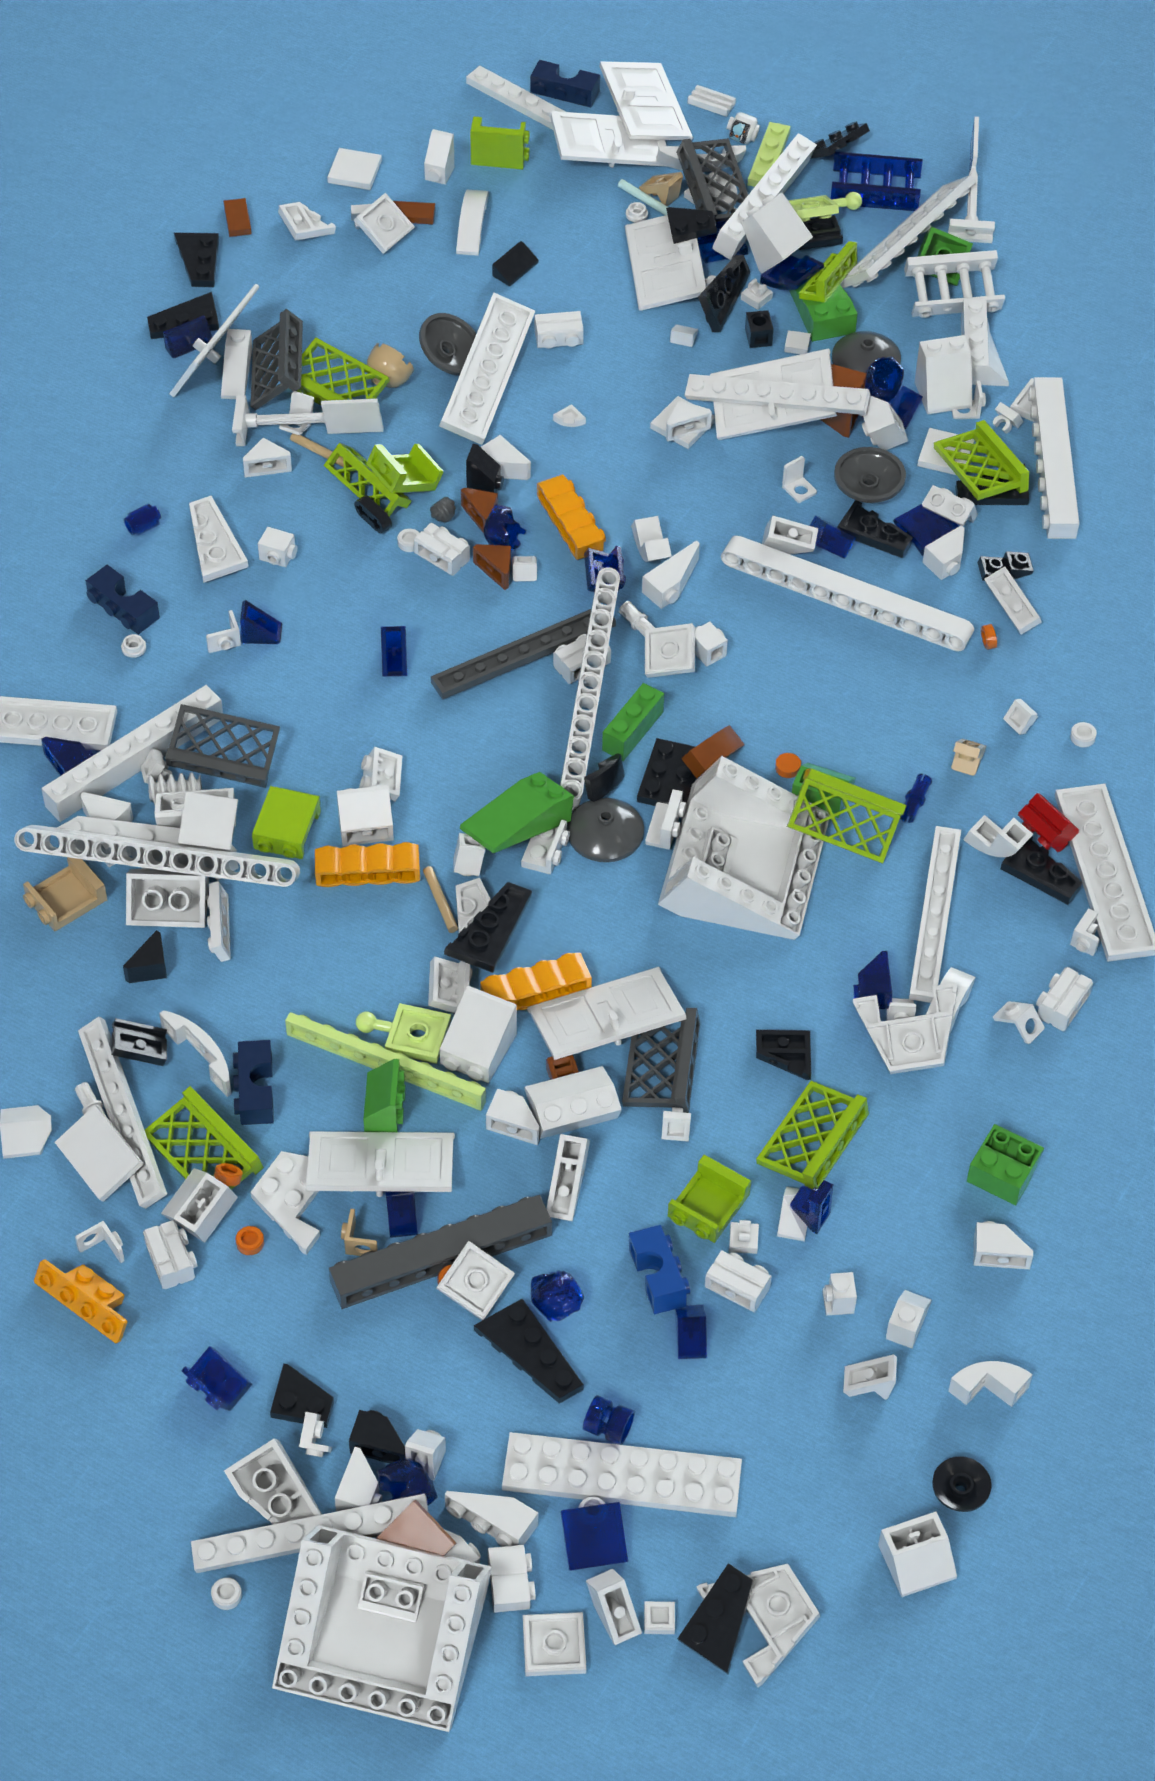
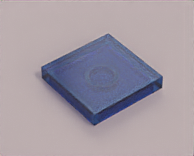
(594, 1536)

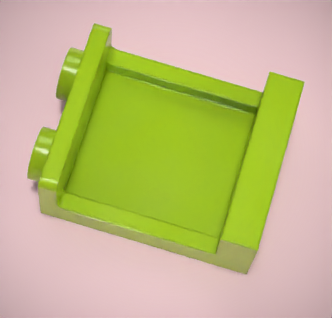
(498, 145)
(406, 471)
(285, 822)
(710, 1199)

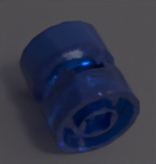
(618, 1424)

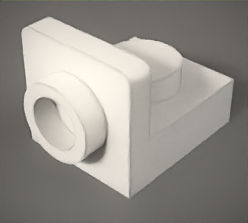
(1083, 935)
(311, 1430)

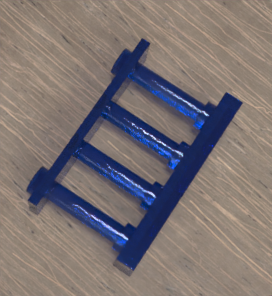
(875, 195)

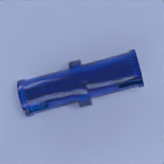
(916, 797)

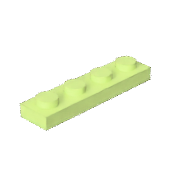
(769, 151)

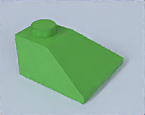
(939, 243)

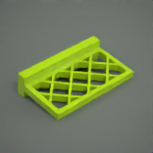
(321, 391)
(997, 455)
(856, 795)
(215, 1126)
(835, 1140)

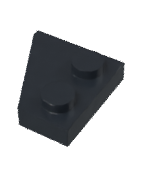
(786, 1050)

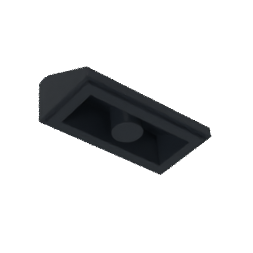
(514, 264)

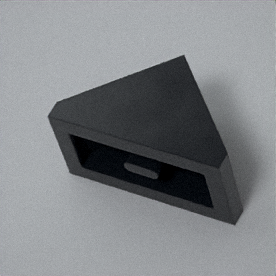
(147, 961)

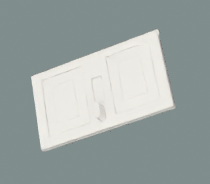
(645, 101)
(600, 140)
(660, 268)
(206, 350)
(744, 419)
(606, 1013)
(380, 1161)

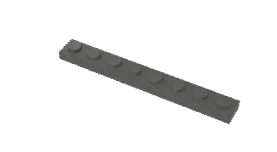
(511, 655)

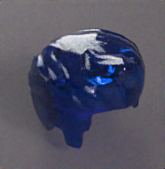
(884, 378)
(502, 528)
(556, 1295)
(406, 1479)

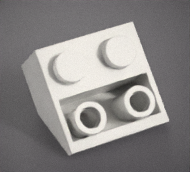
(883, 425)
(365, 815)
(200, 1204)
(918, 1554)

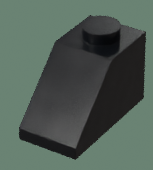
(483, 471)
(376, 1437)

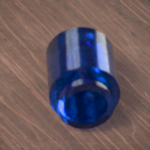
(142, 519)

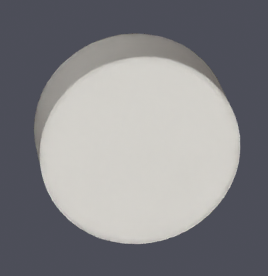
(406, 539)
(1083, 734)
(226, 1593)

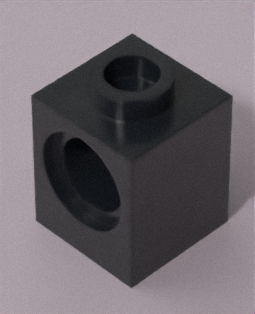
(759, 329)

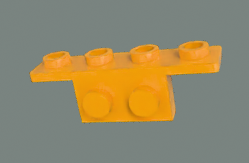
(86, 1296)

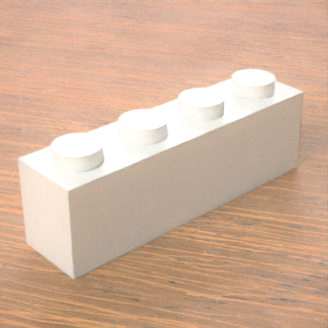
(984, 356)

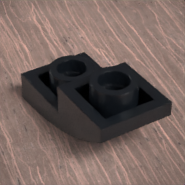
(1015, 562)
(605, 779)

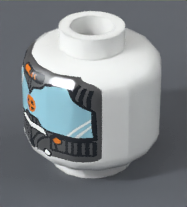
(743, 128)

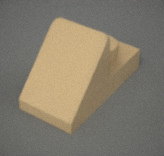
(665, 186)
(967, 756)

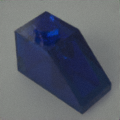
(64, 753)
(875, 980)

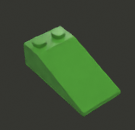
(829, 318)
(520, 813)

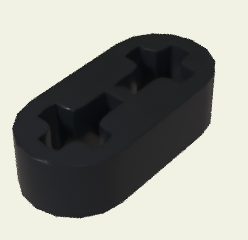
(373, 514)

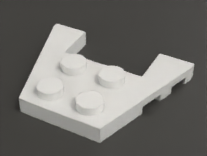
(911, 1041)
(284, 1198)
(781, 1614)

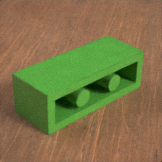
(633, 721)

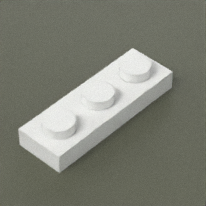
(1012, 600)
(218, 921)

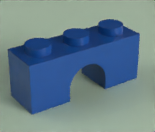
(652, 1250)

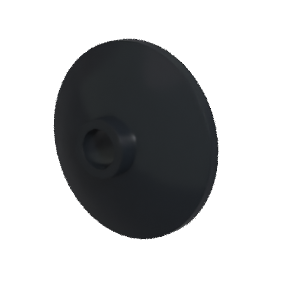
(965, 1473)

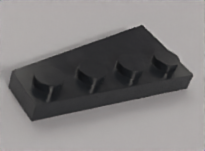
(723, 292)
(491, 929)
(530, 1348)

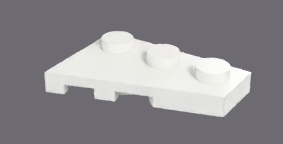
(470, 900)

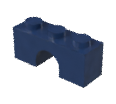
(578, 90)
(134, 611)
(254, 1101)

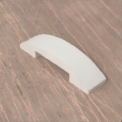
(668, 156)
(471, 222)
(181, 1029)

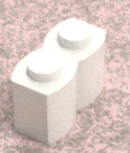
(510, 1578)

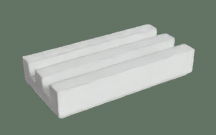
(711, 100)

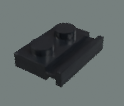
(824, 232)
(139, 1042)

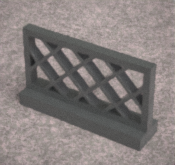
(697, 179)
(287, 359)
(217, 766)
(684, 1066)

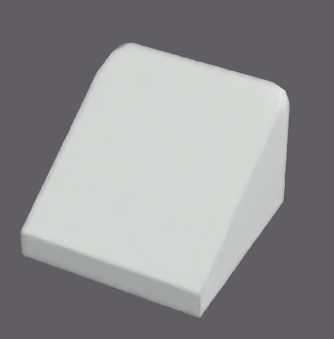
(683, 335)
(524, 568)

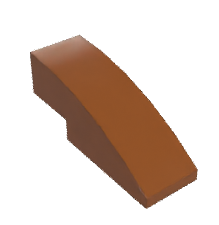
(709, 751)

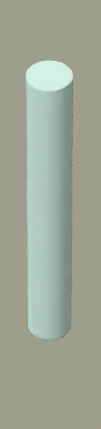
(642, 196)

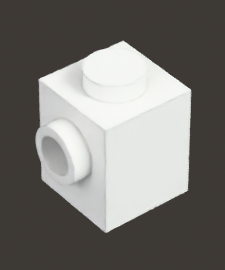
(277, 547)
(710, 644)
(468, 856)

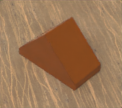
(478, 504)
(494, 561)

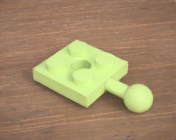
(824, 206)
(406, 1020)

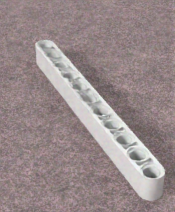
(847, 593)
(590, 677)
(144, 855)

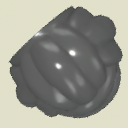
(443, 510)

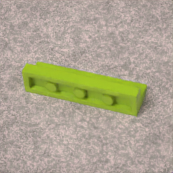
(829, 278)
(358, 463)

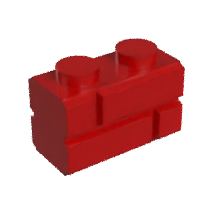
(1048, 823)

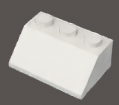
(170, 805)
(166, 898)
(573, 1101)

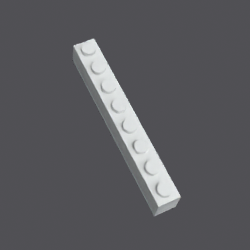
(775, 181)
(1054, 457)
(125, 756)

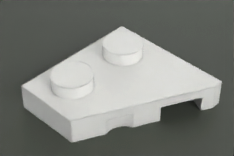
(304, 222)

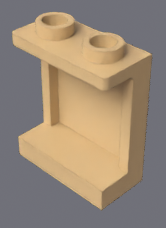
(66, 894)

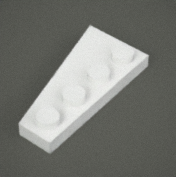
(215, 542)

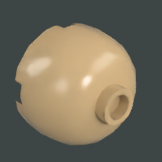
(390, 363)

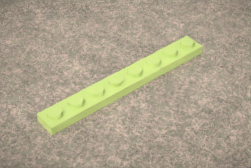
(375, 1055)

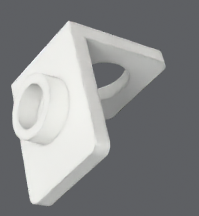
(978, 402)
(299, 404)
(794, 478)
(224, 639)
(901, 1009)
(1019, 1014)
(102, 1233)

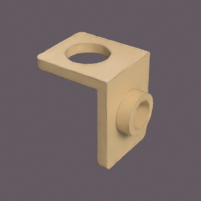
(350, 1243)

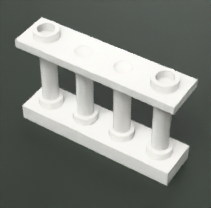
(951, 263)

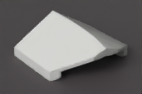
(24, 1131)

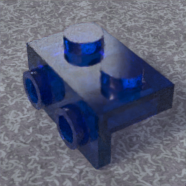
(597, 560)
(217, 1379)

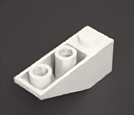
(498, 1516)

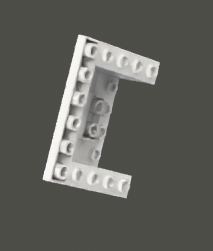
(739, 858)
(380, 1627)

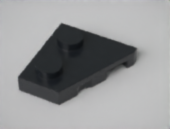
(690, 223)
(299, 1395)

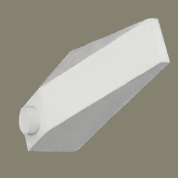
(272, 1484)

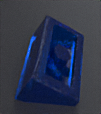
(181, 338)

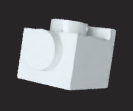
(840, 1294)

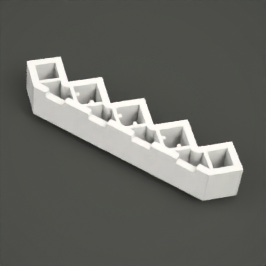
(137, 831)

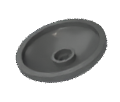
(446, 341)
(862, 348)
(869, 474)
(605, 839)

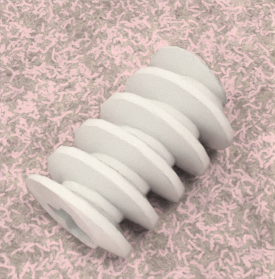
(171, 785)

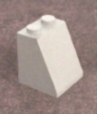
(774, 231)
(944, 374)
(479, 1035)

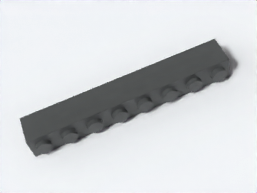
(428, 1253)

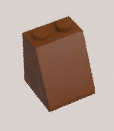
(845, 377)

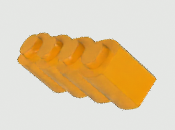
(570, 516)
(363, 865)
(540, 982)

